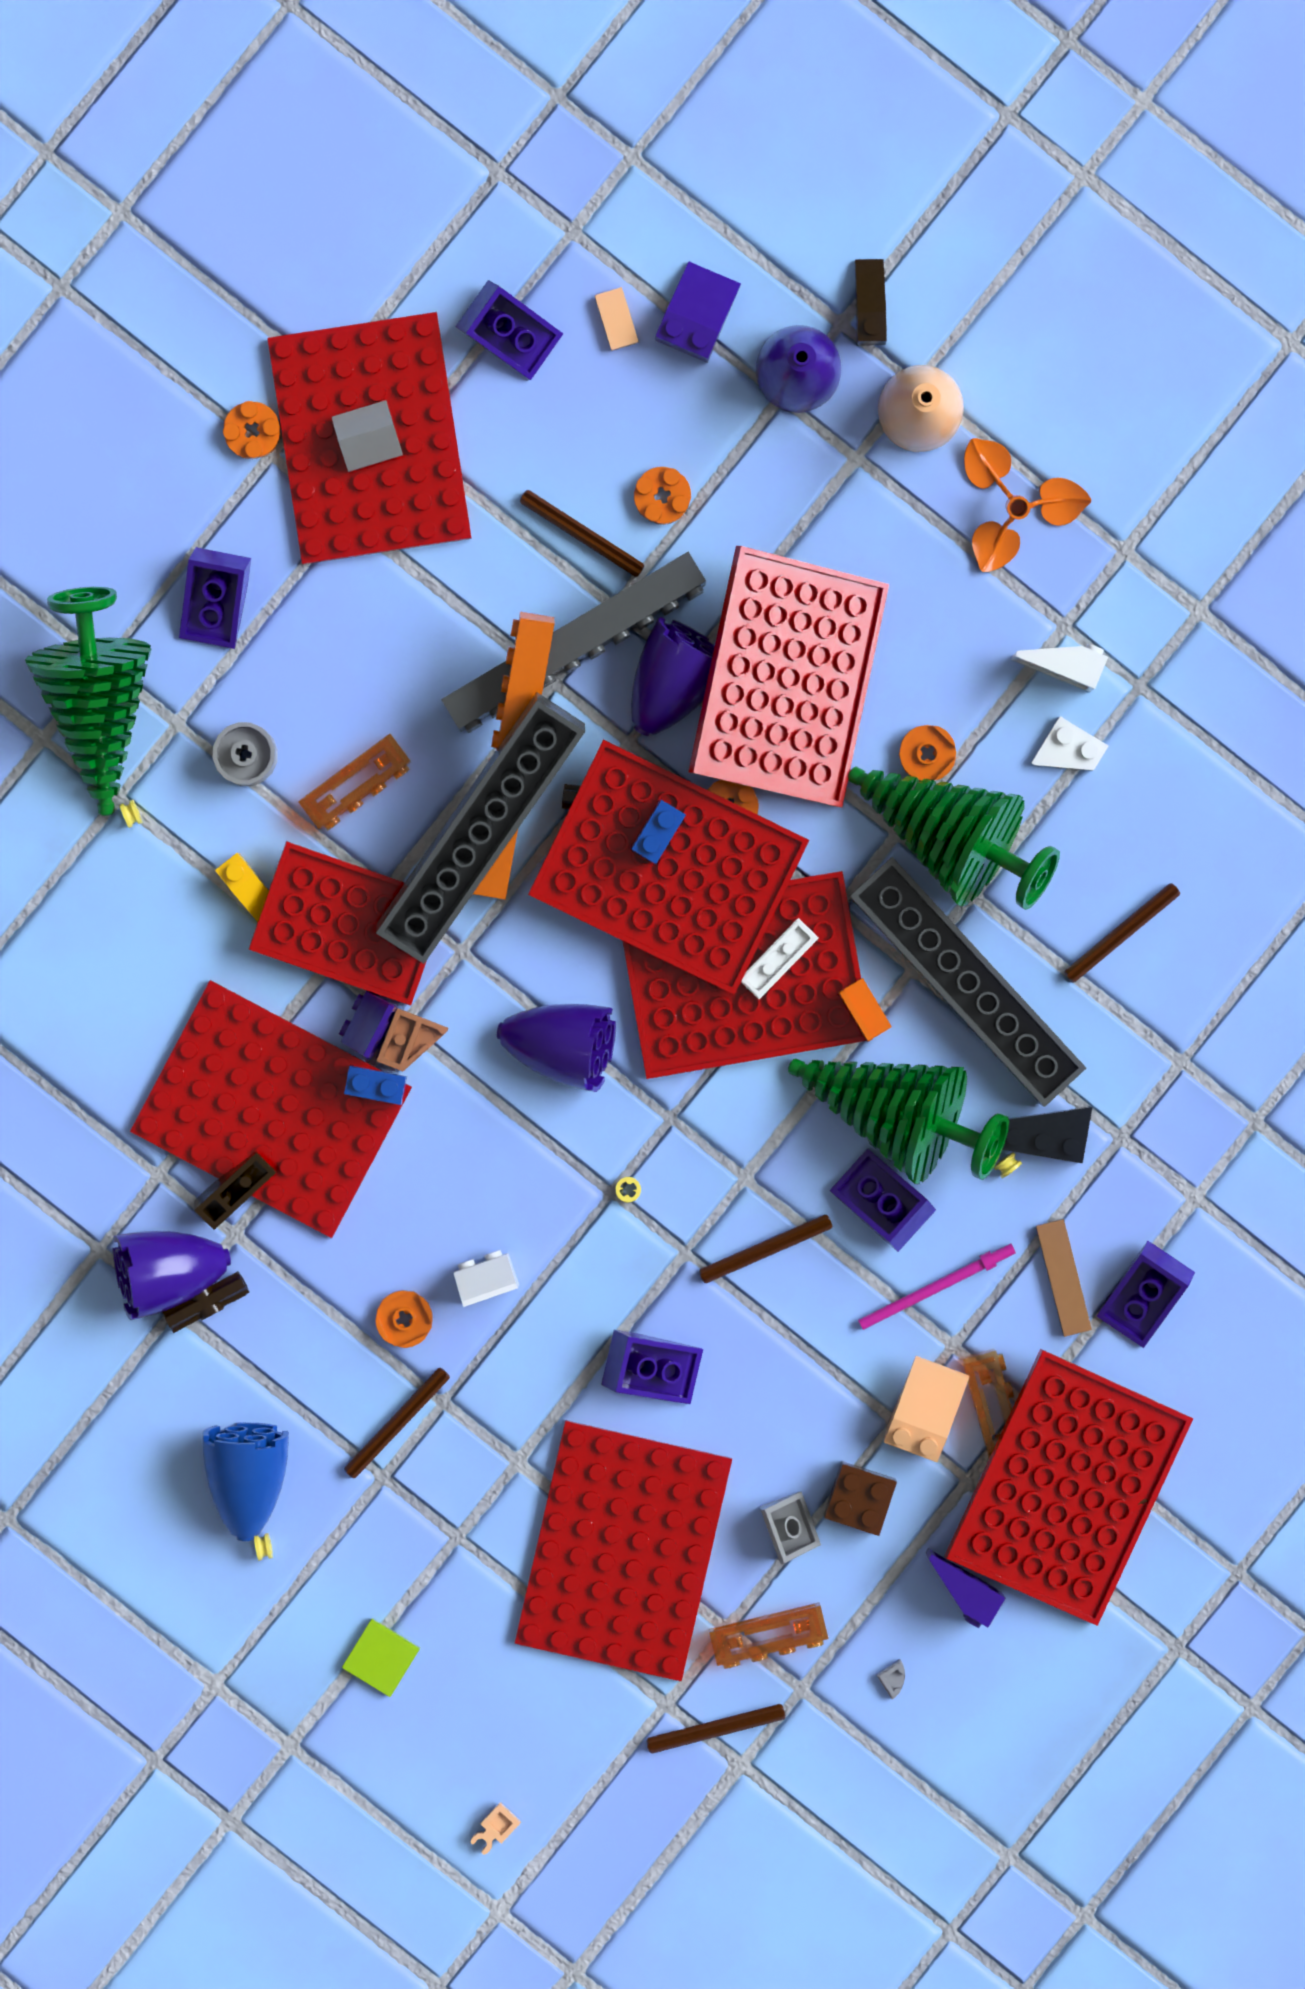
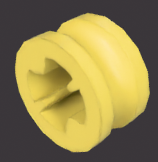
(131, 813)
(1007, 1165)
(629, 1180)
(263, 1546)

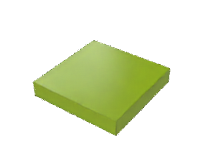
(381, 1657)

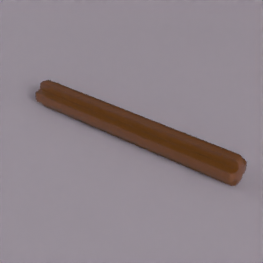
(582, 533)
(1122, 932)
(765, 1248)
(397, 1423)
(716, 1728)

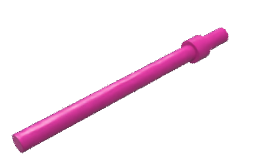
(986, 1261)

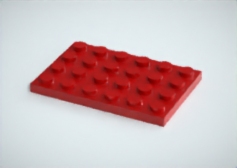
(325, 921)

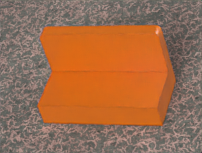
(864, 1009)

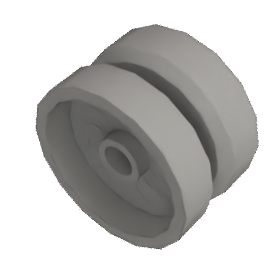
(228, 751)

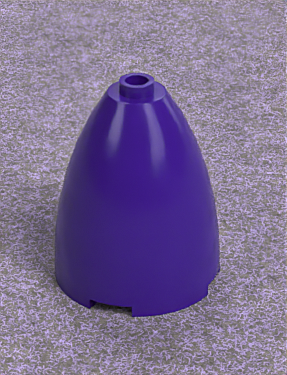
(797, 384)
(669, 676)
(562, 1042)
(165, 1269)

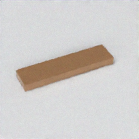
(1063, 1277)

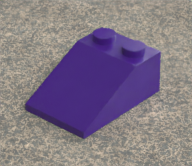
(697, 312)
(509, 329)
(214, 597)
(368, 1024)
(883, 1200)
(1146, 1294)
(651, 1367)
(974, 1596)

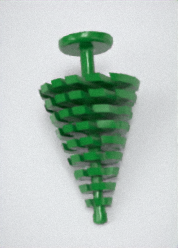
(92, 691)
(958, 833)
(905, 1111)

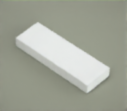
(778, 958)

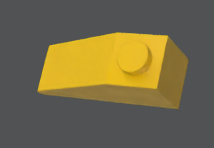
(244, 884)

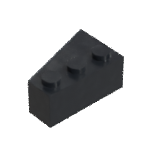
(1051, 1134)

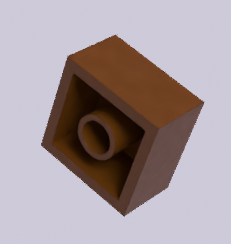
(860, 1498)

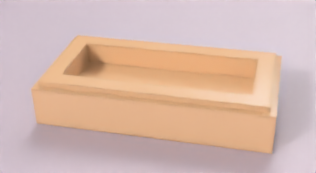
(616, 319)

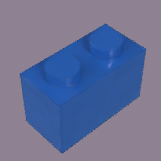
(657, 832)
(375, 1085)

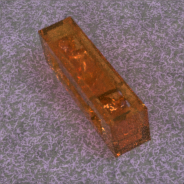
(353, 800)
(982, 1363)
(759, 1650)

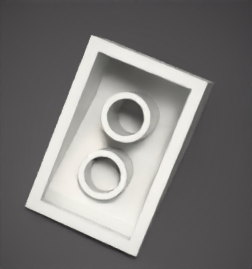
(1073, 665)

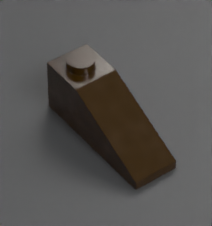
(870, 302)
(233, 1189)

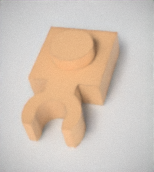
(497, 1826)

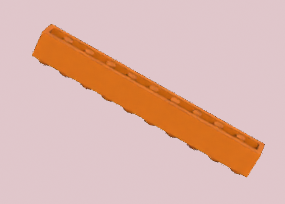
(526, 677)

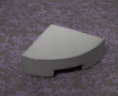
(893, 1678)

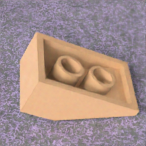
(926, 1409)

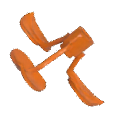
(995, 544)

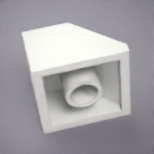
(485, 1278)

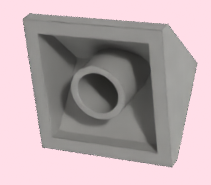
(367, 436)
(790, 1526)

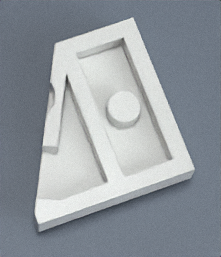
(1069, 748)

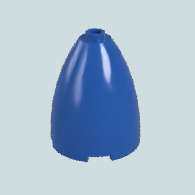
(245, 1474)

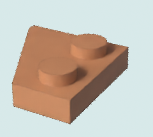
(408, 1039)

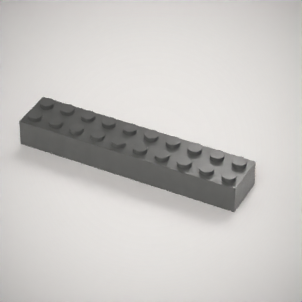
(586, 636)
(480, 827)
(967, 982)

